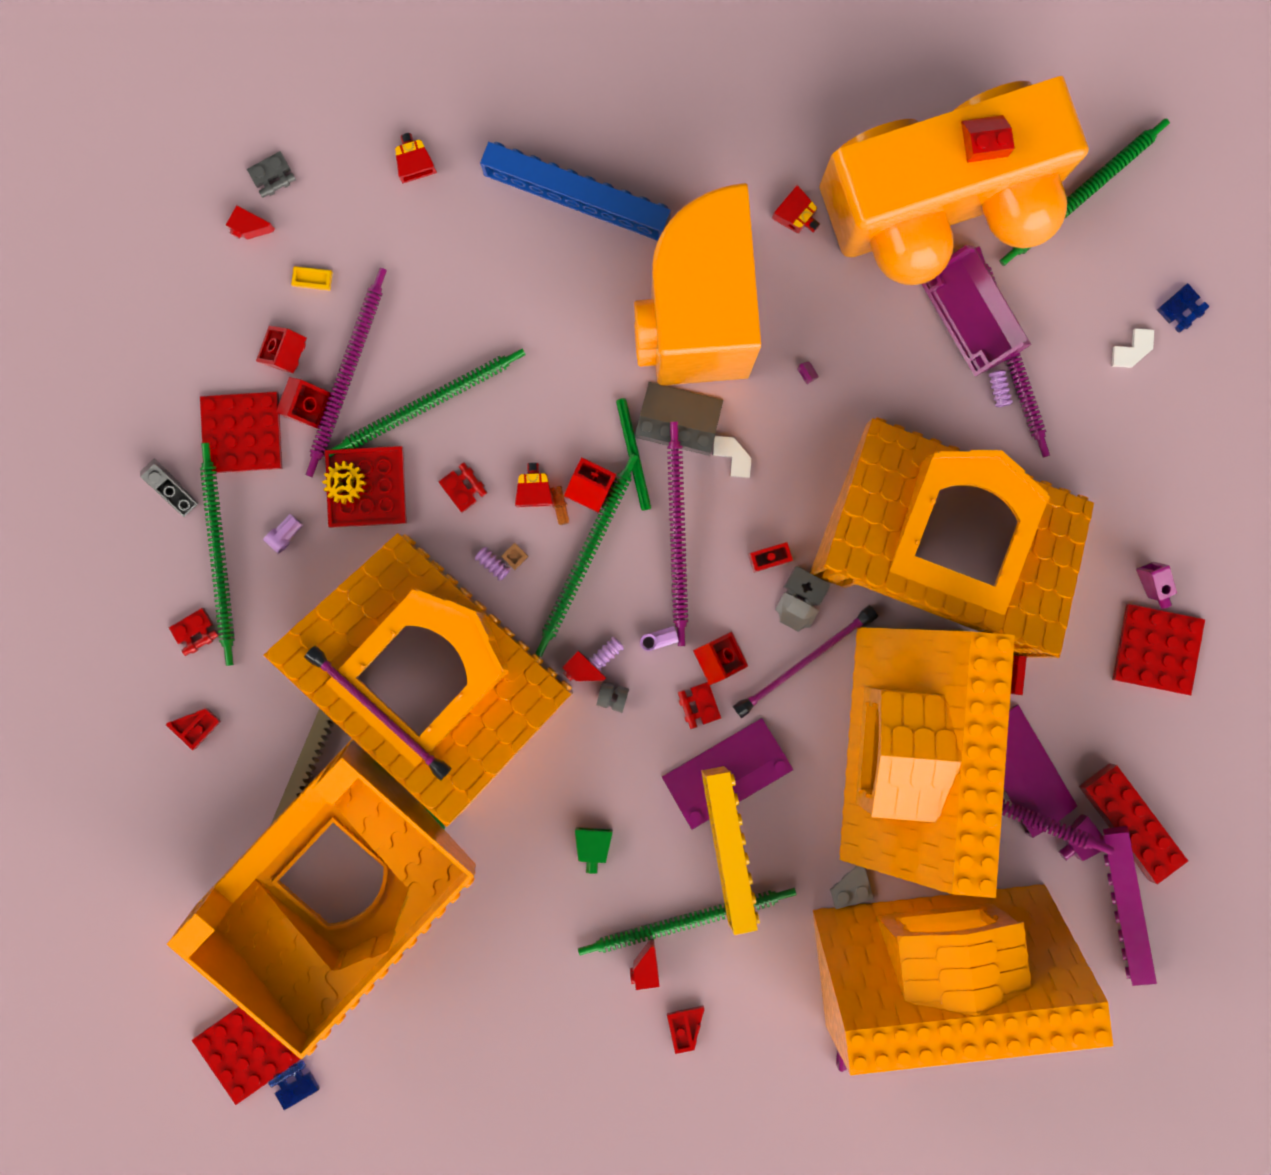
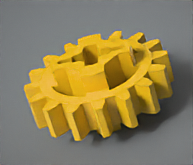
(350, 477)

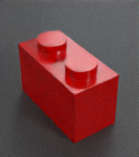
(770, 557)

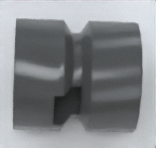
(606, 693)

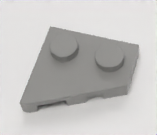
(852, 889)

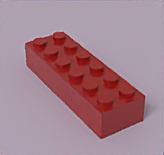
(1123, 806)

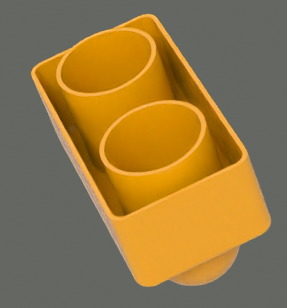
(911, 180)

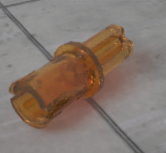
(560, 505)

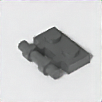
(268, 170)

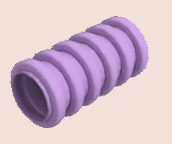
(1000, 388)
(492, 563)
(606, 653)

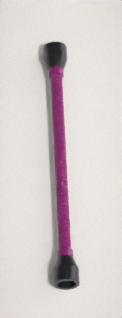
(866, 616)
(318, 658)

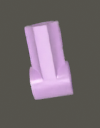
(279, 537)
(661, 638)

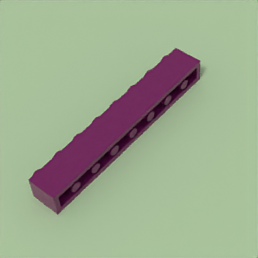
(1130, 907)

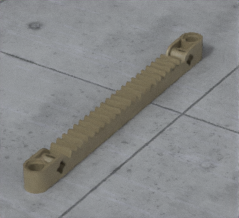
(305, 762)

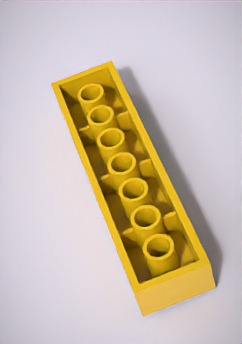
(729, 850)

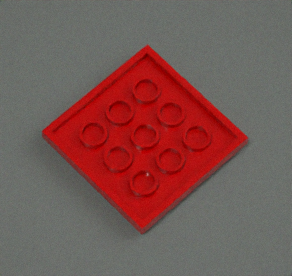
(242, 431)
(384, 491)
(1158, 649)
(242, 1054)

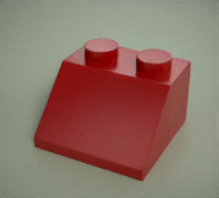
(987, 138)
(281, 349)
(303, 402)
(720, 658)
(645, 968)

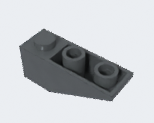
(168, 487)

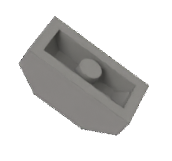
(795, 612)

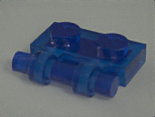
(1178, 303)
(298, 1089)

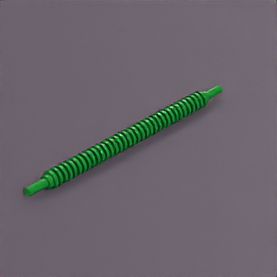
(1102, 176)
(348, 443)
(207, 467)
(584, 559)
(601, 945)

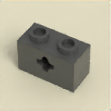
(801, 577)

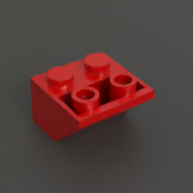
(589, 485)

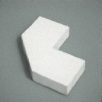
(1141, 345)
(731, 448)

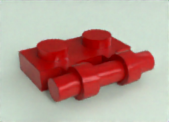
(458, 491)
(190, 627)
(705, 704)

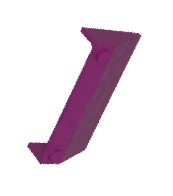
(975, 312)
(748, 754)
(1031, 776)

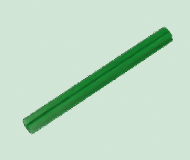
(632, 449)

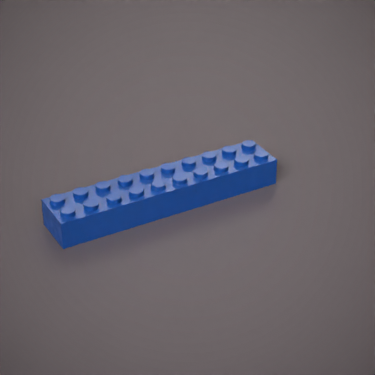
(574, 191)

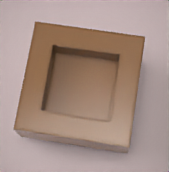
(514, 556)

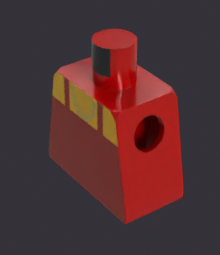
(413, 159)
(797, 212)
(533, 488)

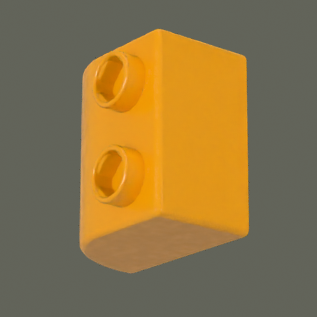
(702, 294)

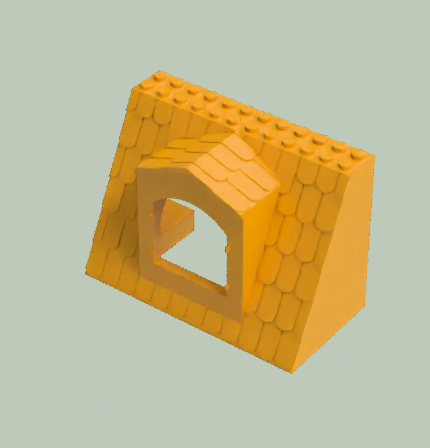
(887, 508)
(482, 727)
(928, 756)
(279, 953)
(955, 981)

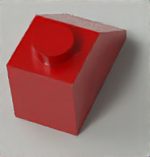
(247, 225)
(581, 669)

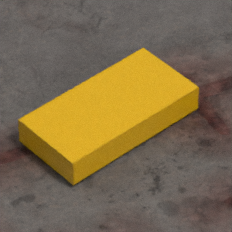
(311, 278)

